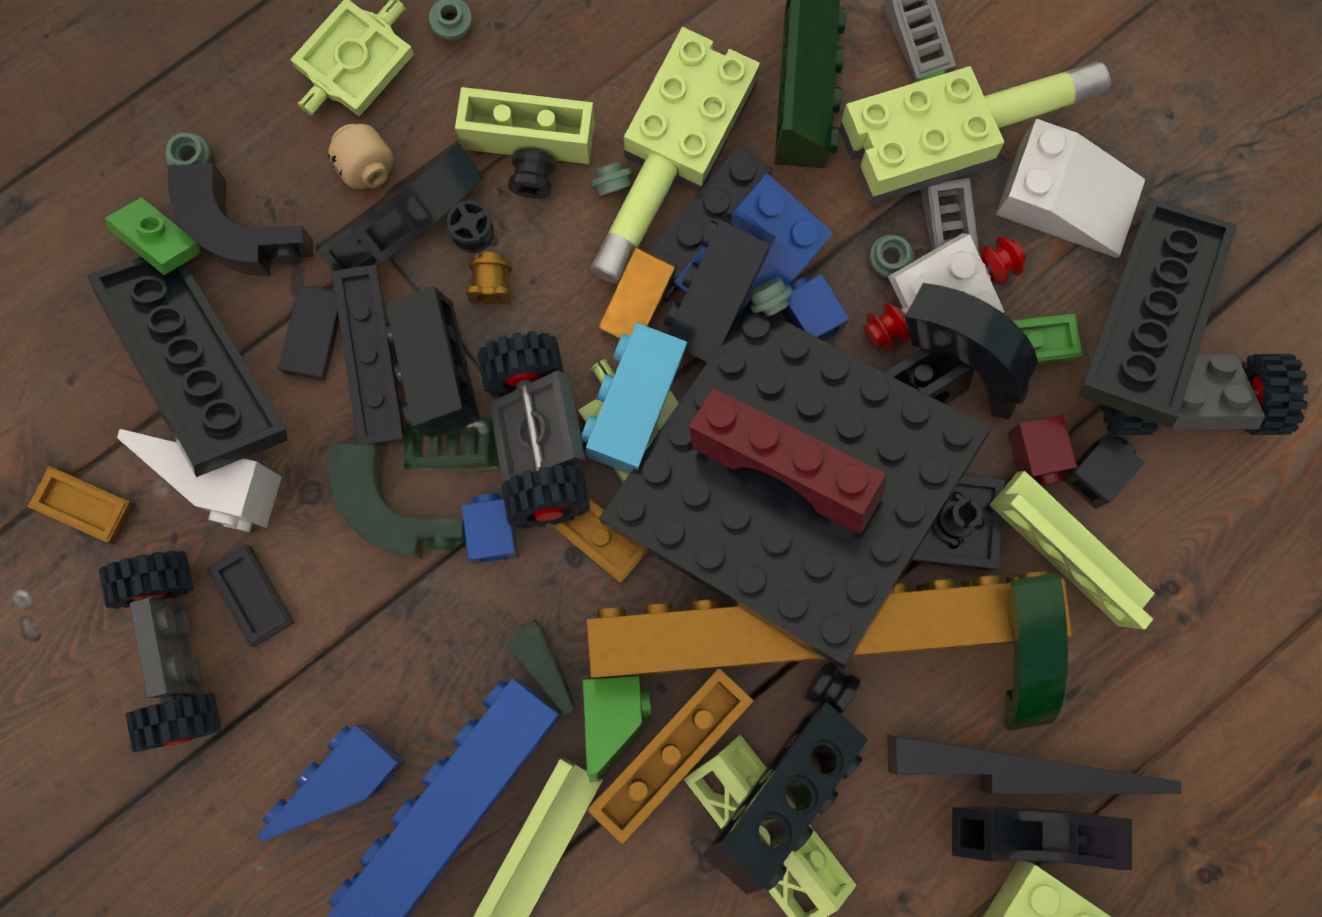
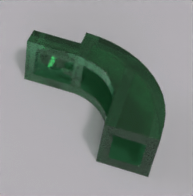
(359, 496)

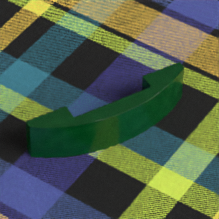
(1039, 651)

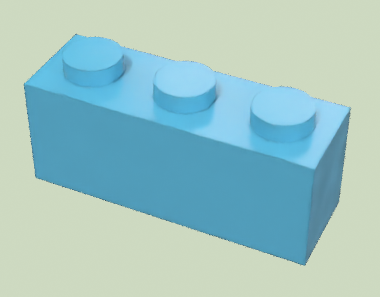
(633, 398)

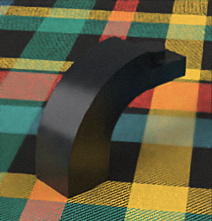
(200, 206)
(980, 337)
(1042, 836)

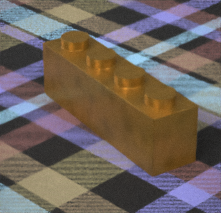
(669, 755)

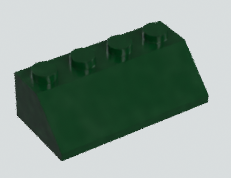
(808, 83)

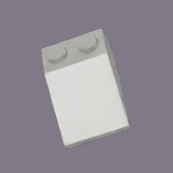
(1071, 189)
(233, 494)

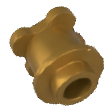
(489, 279)

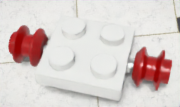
(951, 266)

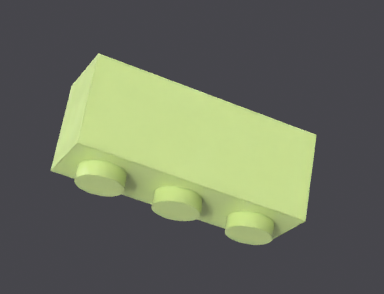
(514, 121)

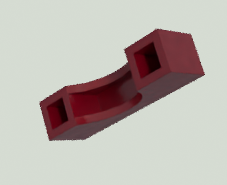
(827, 477)

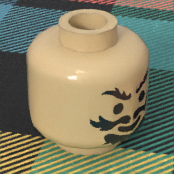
(360, 156)

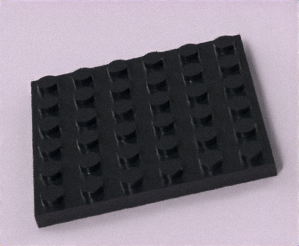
(760, 536)

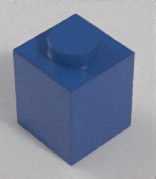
(815, 308)
(487, 530)

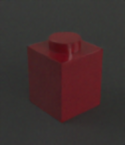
(1043, 449)

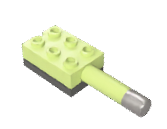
(948, 126)
(677, 136)

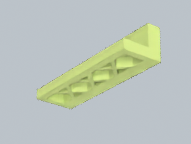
(1074, 551)
(540, 843)
(809, 869)

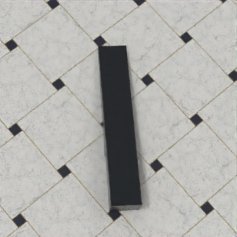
(1016, 774)

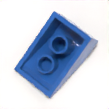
(779, 213)

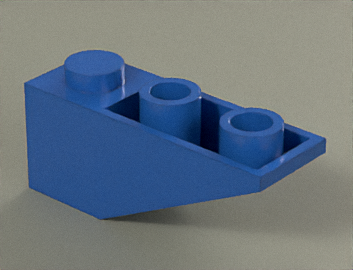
(349, 775)

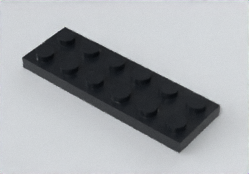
(1159, 313)
(188, 364)

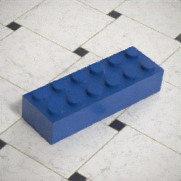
(451, 808)

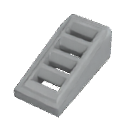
(899, 19)
(964, 206)

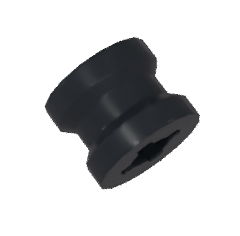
(531, 173)
(466, 217)
(833, 687)

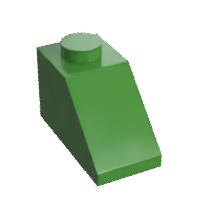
(612, 720)

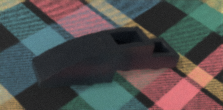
(404, 212)

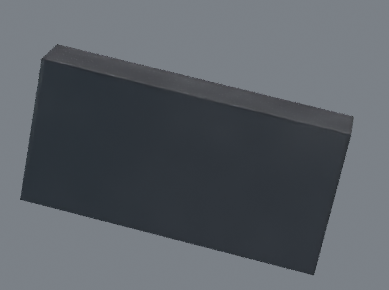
(310, 334)
(250, 595)

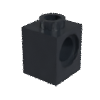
(1104, 470)

